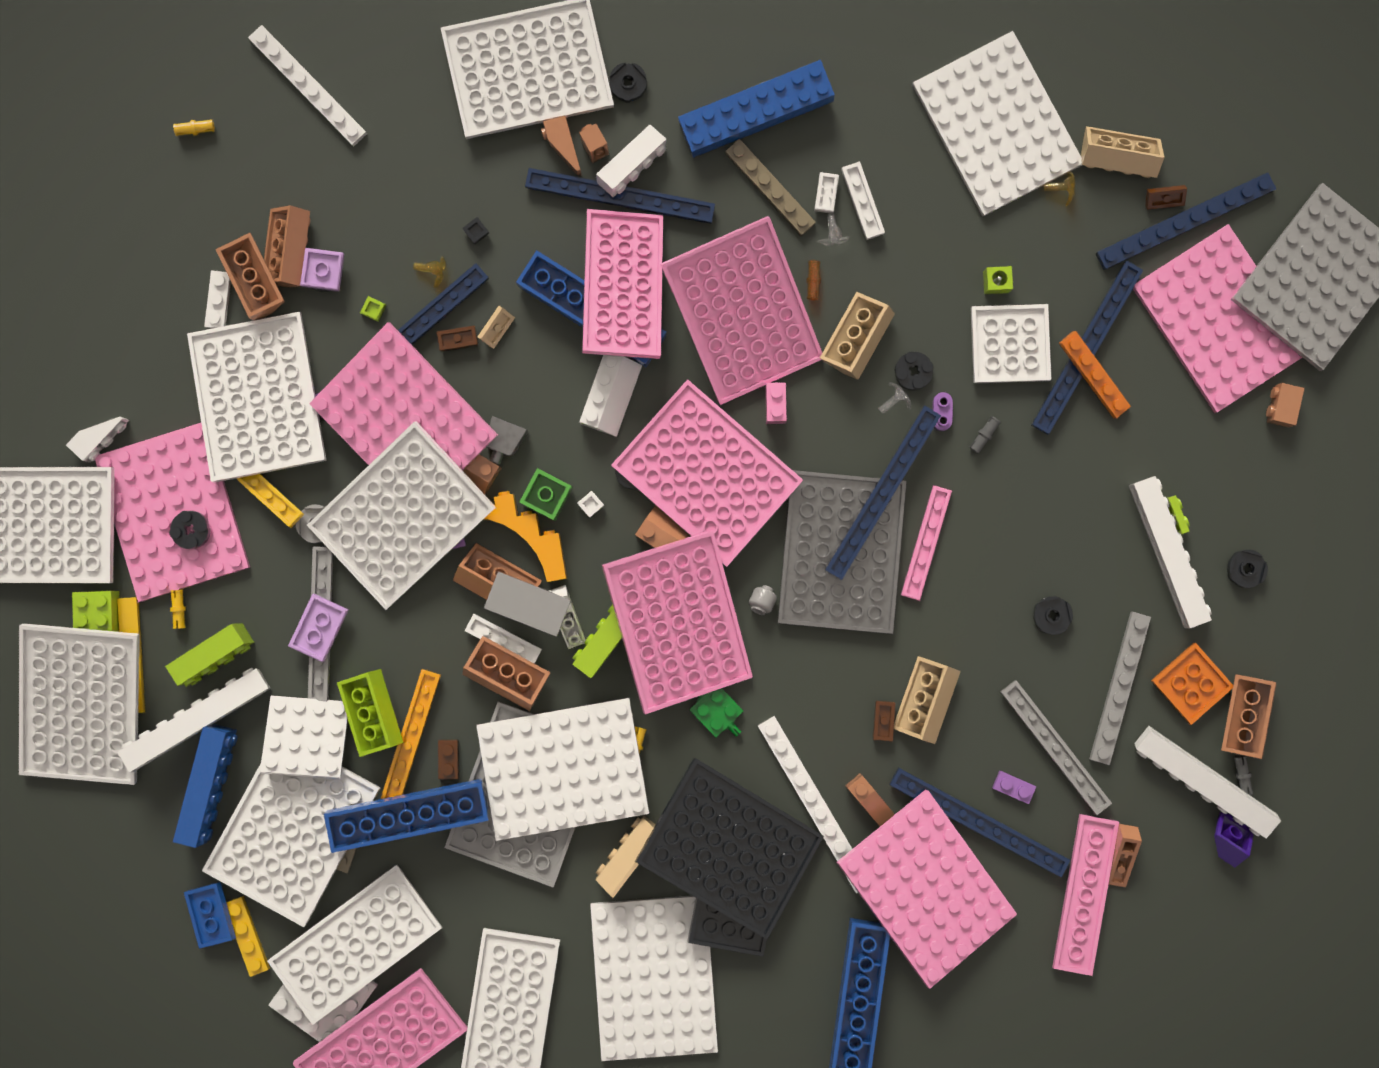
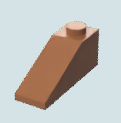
(559, 138)
(870, 799)
(1125, 854)

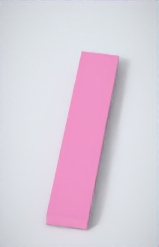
(926, 543)

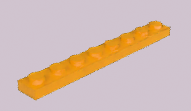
(411, 734)

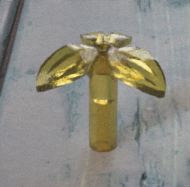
(1069, 185)
(433, 267)

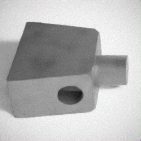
(507, 441)

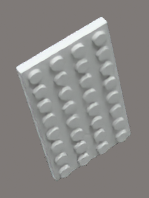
(354, 944)
(510, 1000)

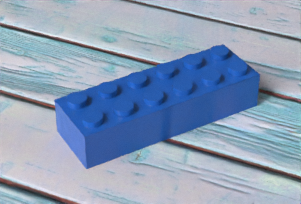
(205, 785)

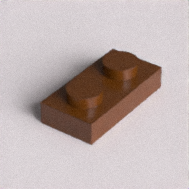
(1166, 197)
(457, 338)
(884, 720)
(448, 759)

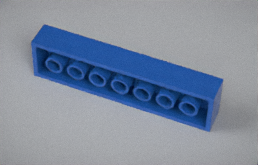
(756, 108)
(559, 290)
(406, 815)
(860, 995)

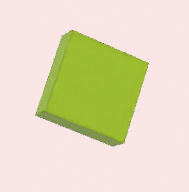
(373, 309)

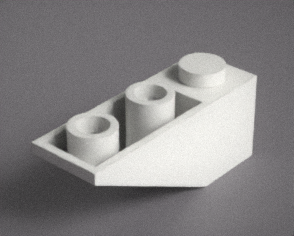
(92, 440)
(570, 627)

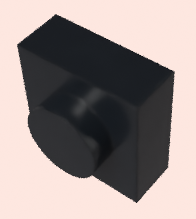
(475, 230)

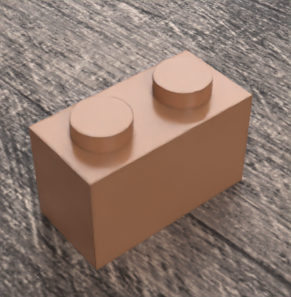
(594, 142)
(1284, 405)

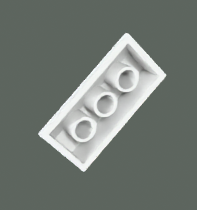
(610, 394)

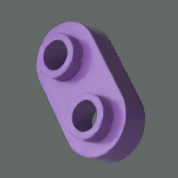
(945, 411)

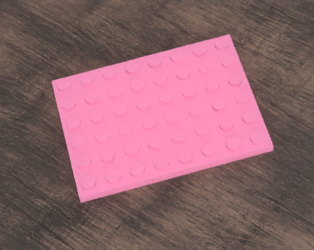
(743, 310)
(1209, 333)
(388, 391)
(707, 471)
(153, 486)
(677, 621)
(927, 888)

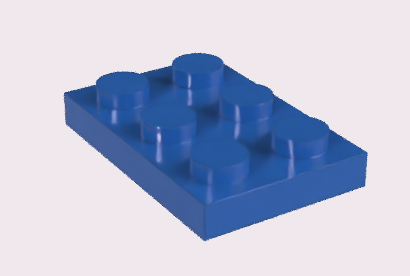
(209, 915)

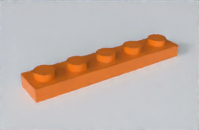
(1094, 374)

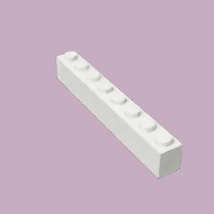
(1170, 552)
(192, 721)
(1207, 782)

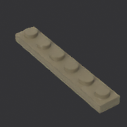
(770, 187)

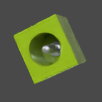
(998, 280)

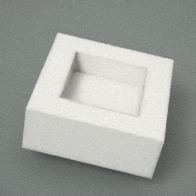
(590, 504)

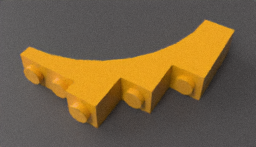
(527, 526)

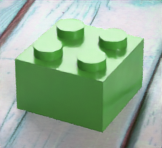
(546, 494)

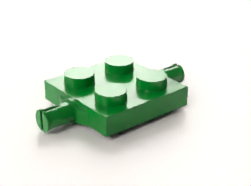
(717, 712)

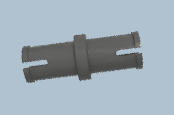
(985, 434)
(1243, 774)

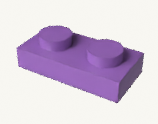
(1014, 787)

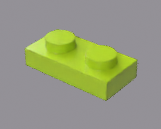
(1175, 509)

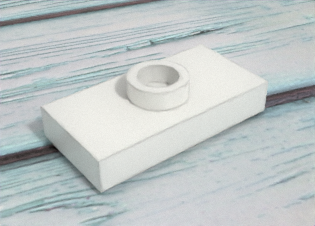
(826, 192)

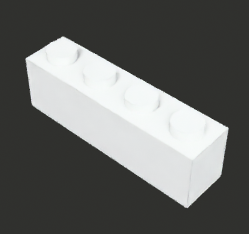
(631, 161)

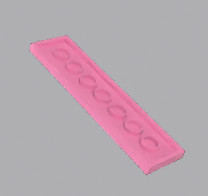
(1085, 894)

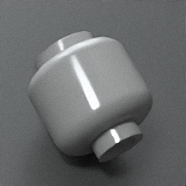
(762, 600)

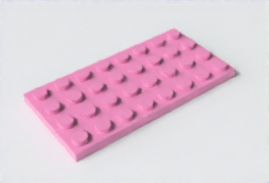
(623, 284)
(392, 1032)

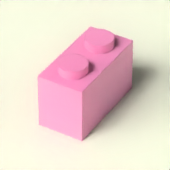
(775, 403)

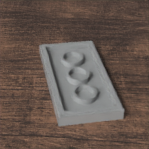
(527, 604)

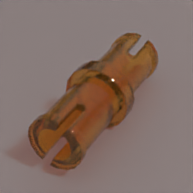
(813, 280)

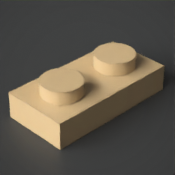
(496, 327)

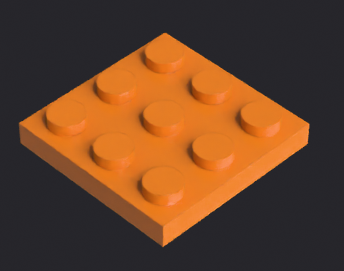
(1192, 683)

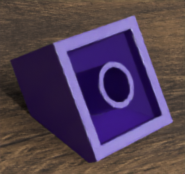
(1232, 840)

